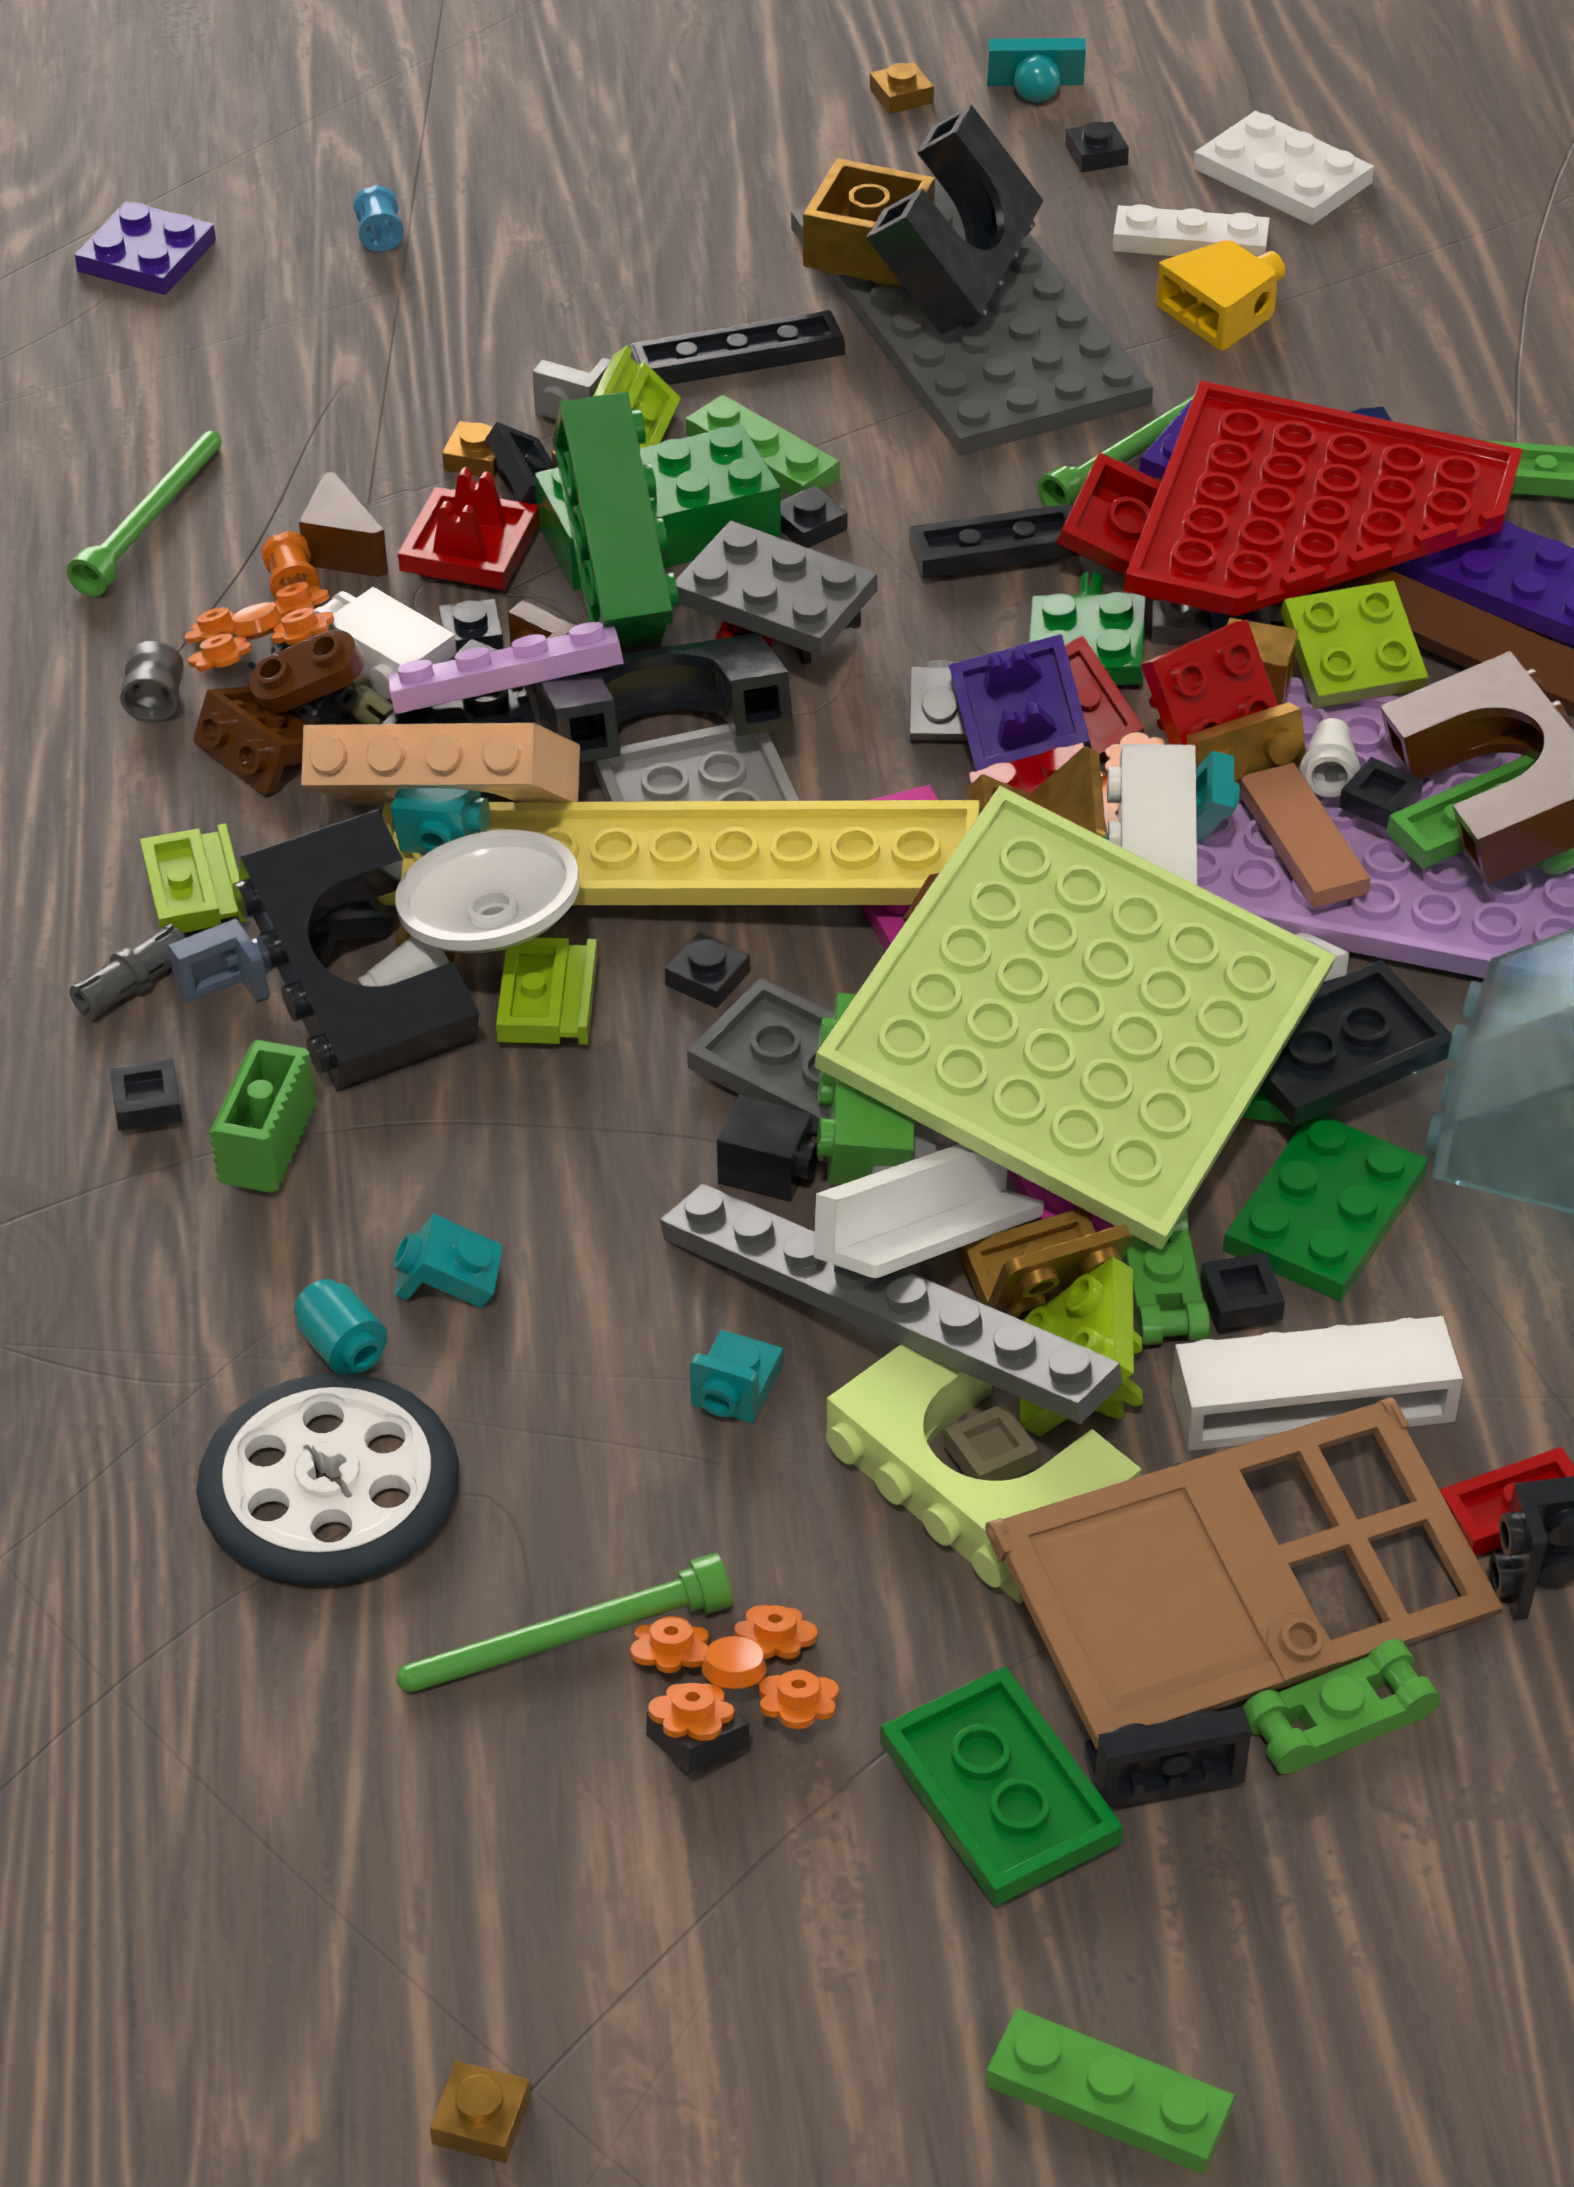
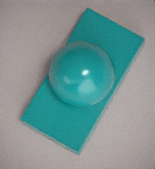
(1036, 65)

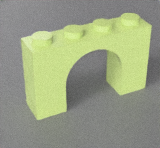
(885, 1429)

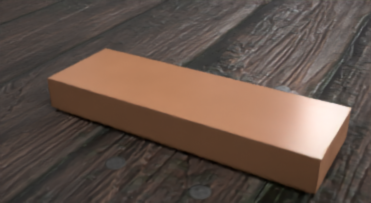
(1304, 835)

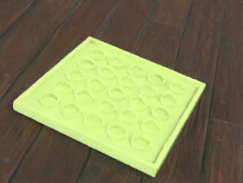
(1076, 1015)

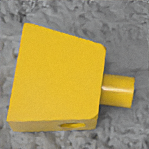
(1220, 290)

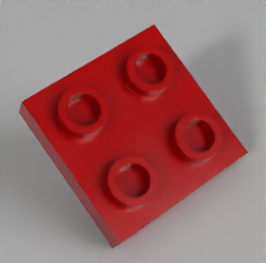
(469, 534)
(1208, 682)

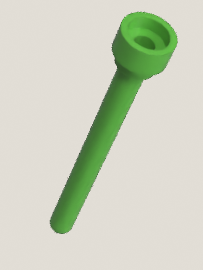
(1064, 483)
(96, 566)
(697, 1587)

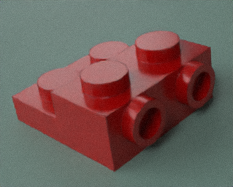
(1109, 513)

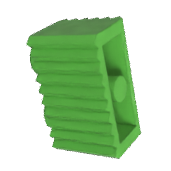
(263, 1116)

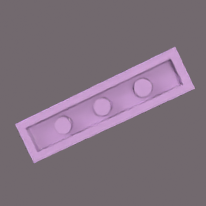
(484, 672)

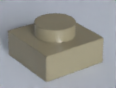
(991, 1445)

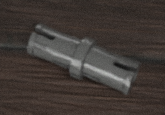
(125, 974)

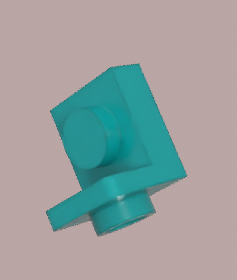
(735, 1376)

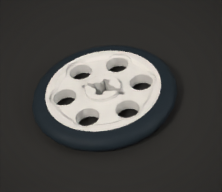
(379, 1536)

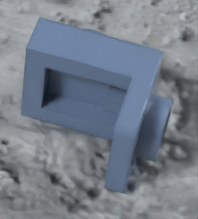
(217, 961)

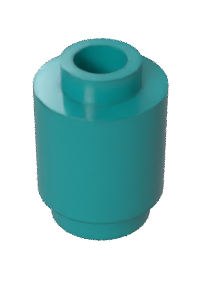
(340, 1326)

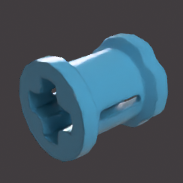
(378, 218)

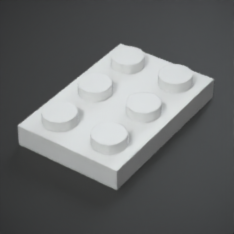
(1283, 167)

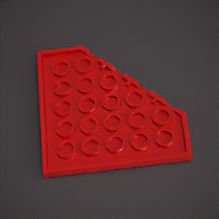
(1306, 496)

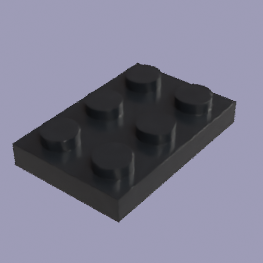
(1352, 1042)

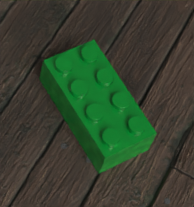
(699, 490)
(613, 519)

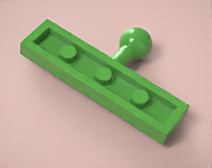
(1429, 827)

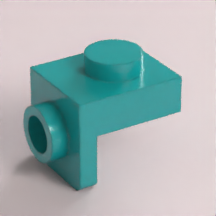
(1215, 792)
(448, 1260)

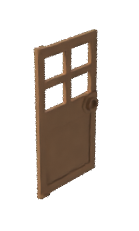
(1183, 1600)

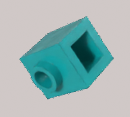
(436, 816)

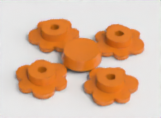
(292, 608)
(733, 1664)

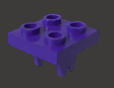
(1019, 702)

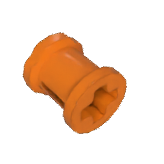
(288, 561)

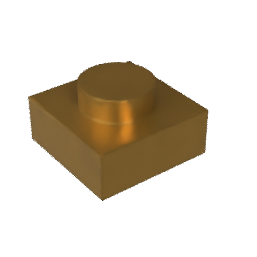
(901, 87)
(469, 450)
(480, 2111)

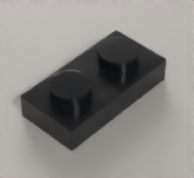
(519, 459)

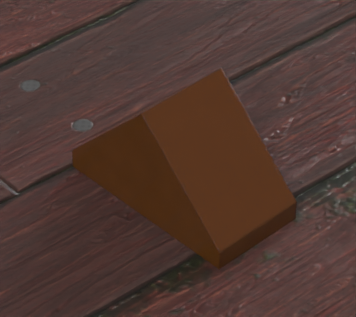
(342, 531)

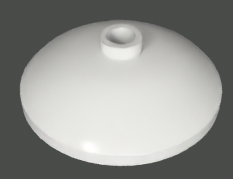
(487, 891)

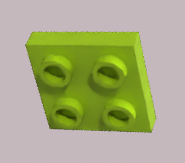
(1354, 644)
(1099, 1317)

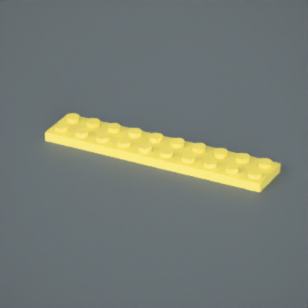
(742, 848)

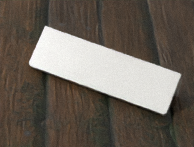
(916, 1212)

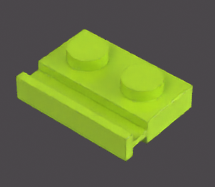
(645, 392)
(192, 878)
(547, 991)

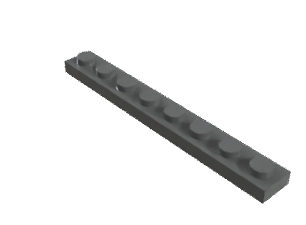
(896, 1306)

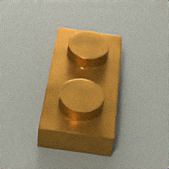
(1256, 740)

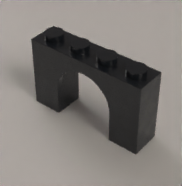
(997, 209)
(723, 676)
(351, 1027)

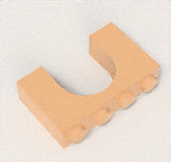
(375, 760)

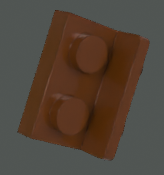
(248, 737)

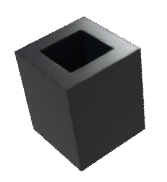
(766, 1149)

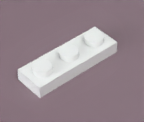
(1180, 231)

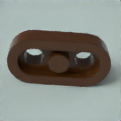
(306, 671)

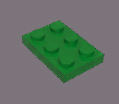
(1326, 1205)
(1001, 1785)

